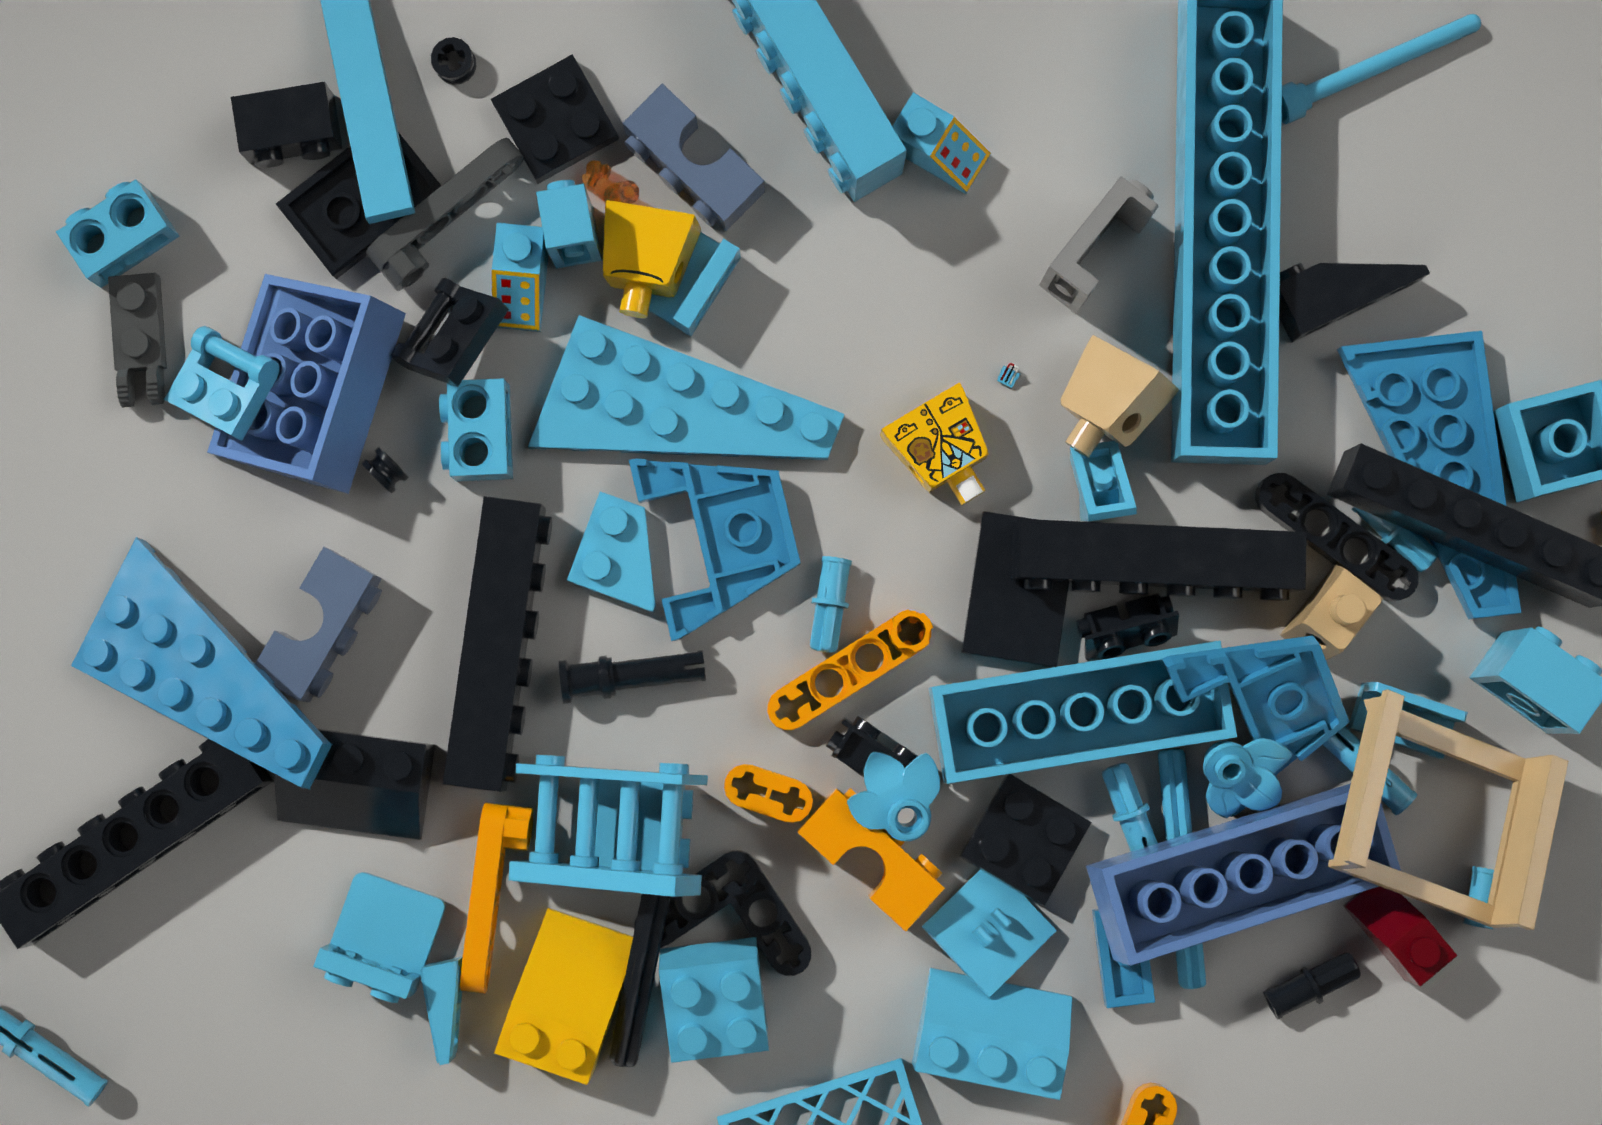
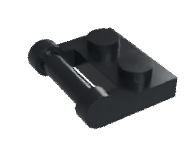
(459, 338)

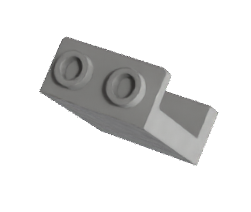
(1065, 277)

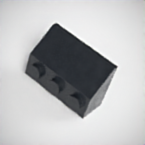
(363, 787)

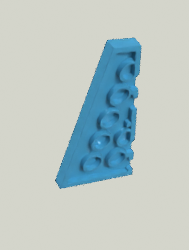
(1438, 415)
(186, 665)

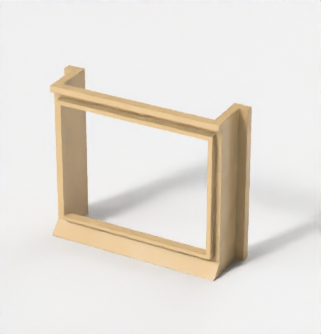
(1526, 828)

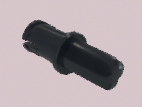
(1312, 985)

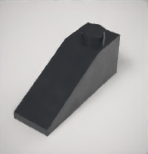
(1335, 290)

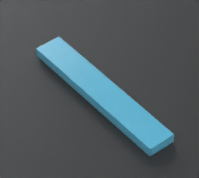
(368, 109)

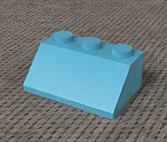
(1002, 1041)

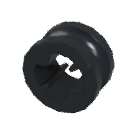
(467, 67)
(385, 470)

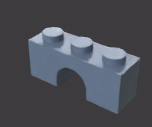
(720, 189)
(343, 593)

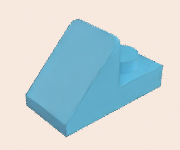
(1102, 483)

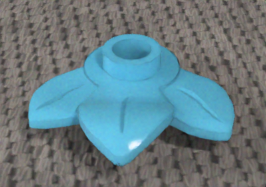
(1248, 779)
(894, 788)

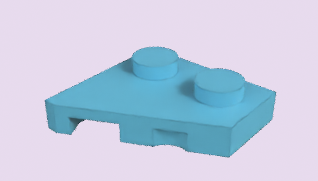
(616, 553)

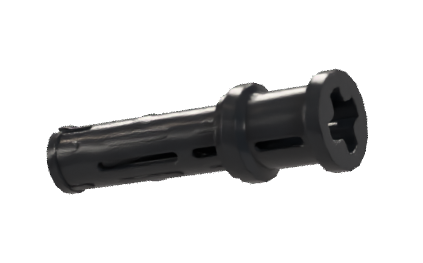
(606, 677)

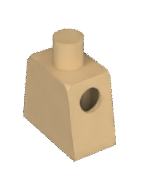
(1113, 396)
(1334, 611)

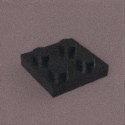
(555, 119)
(1025, 839)

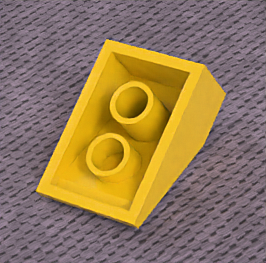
(566, 997)

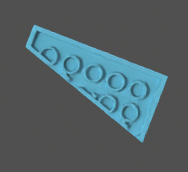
(654, 400)

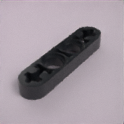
(1339, 532)

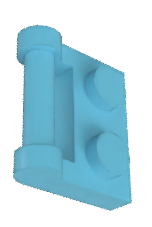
(215, 397)

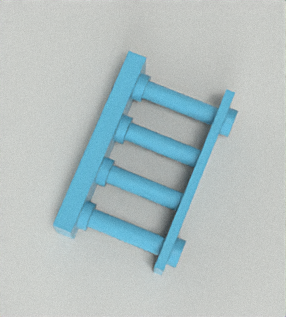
(625, 871)

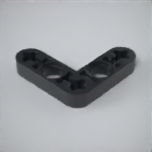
(741, 899)

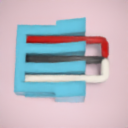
(1008, 376)

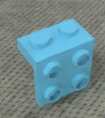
(648, 824)
(382, 937)

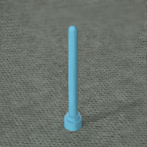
(1299, 98)

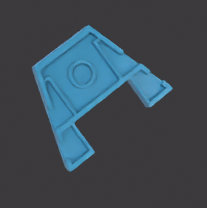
(739, 528)
(1278, 686)

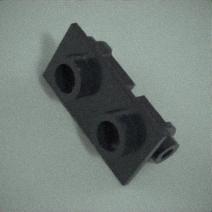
(1149, 623)
(860, 742)

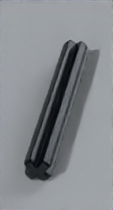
(639, 980)

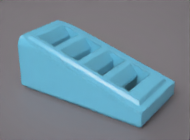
(443, 1005)

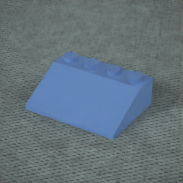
(331, 373)

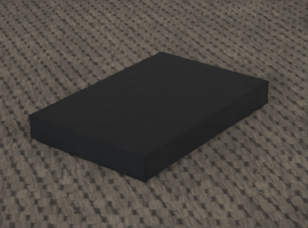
(331, 212)
(1001, 614)

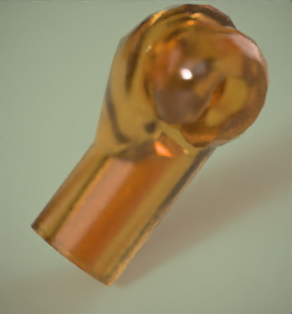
(597, 183)

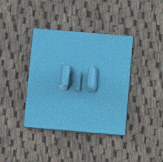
(988, 931)

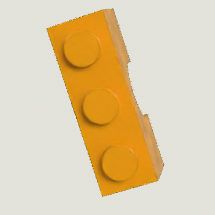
(906, 883)

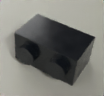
(286, 124)

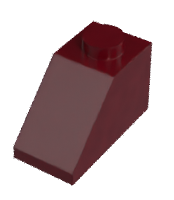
(1401, 934)

